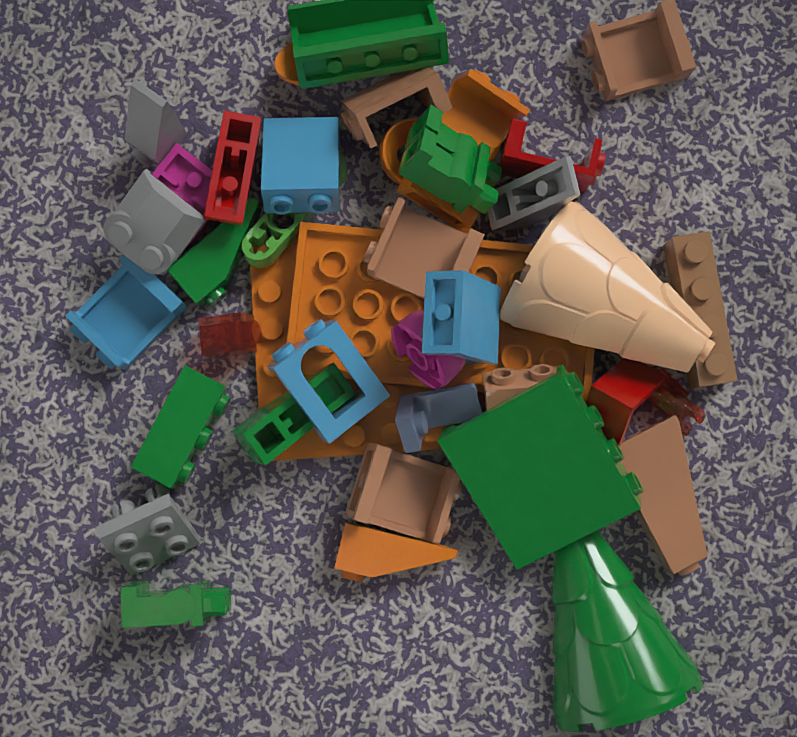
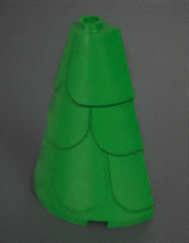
(610, 644)

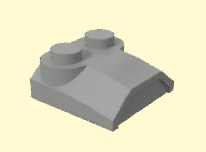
(152, 225)

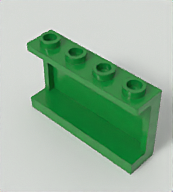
(364, 39)

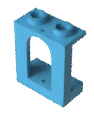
(288, 369)

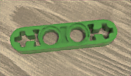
(259, 236)

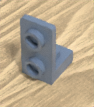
(434, 409)

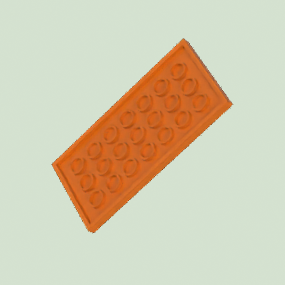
(335, 286)

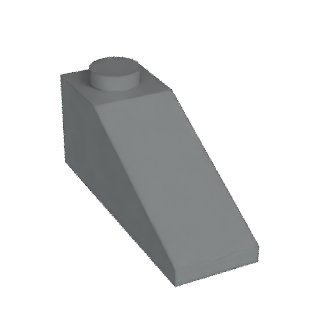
(151, 125)
(534, 196)

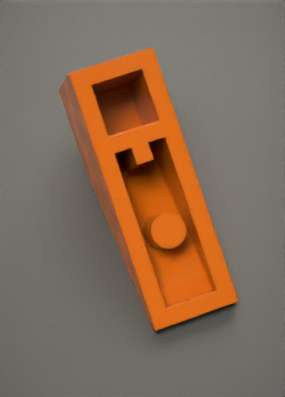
(380, 552)

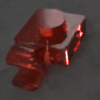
(673, 400)

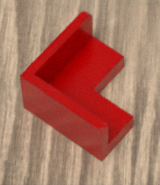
(622, 392)

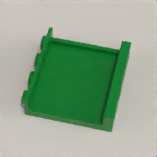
(542, 468)

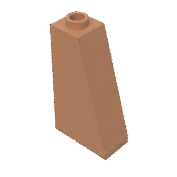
(668, 499)

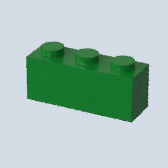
(181, 428)

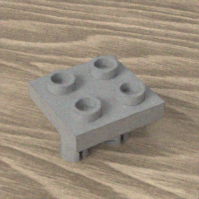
(147, 533)

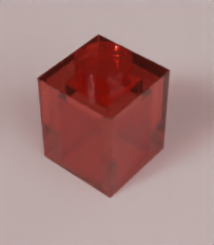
(229, 335)

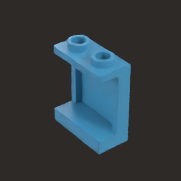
(300, 165)
(126, 315)
(461, 317)

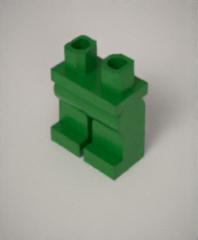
(449, 164)
(172, 607)

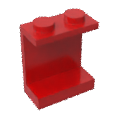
(518, 163)

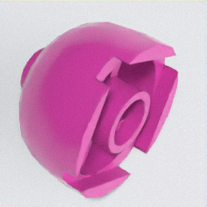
(429, 369)

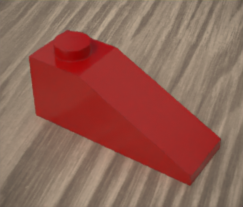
(233, 168)

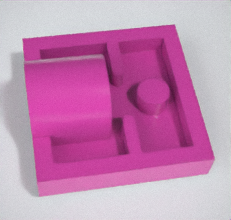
(187, 179)

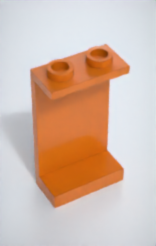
(480, 112)

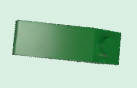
(214, 260)
(284, 422)

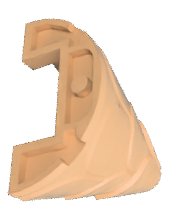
(603, 296)

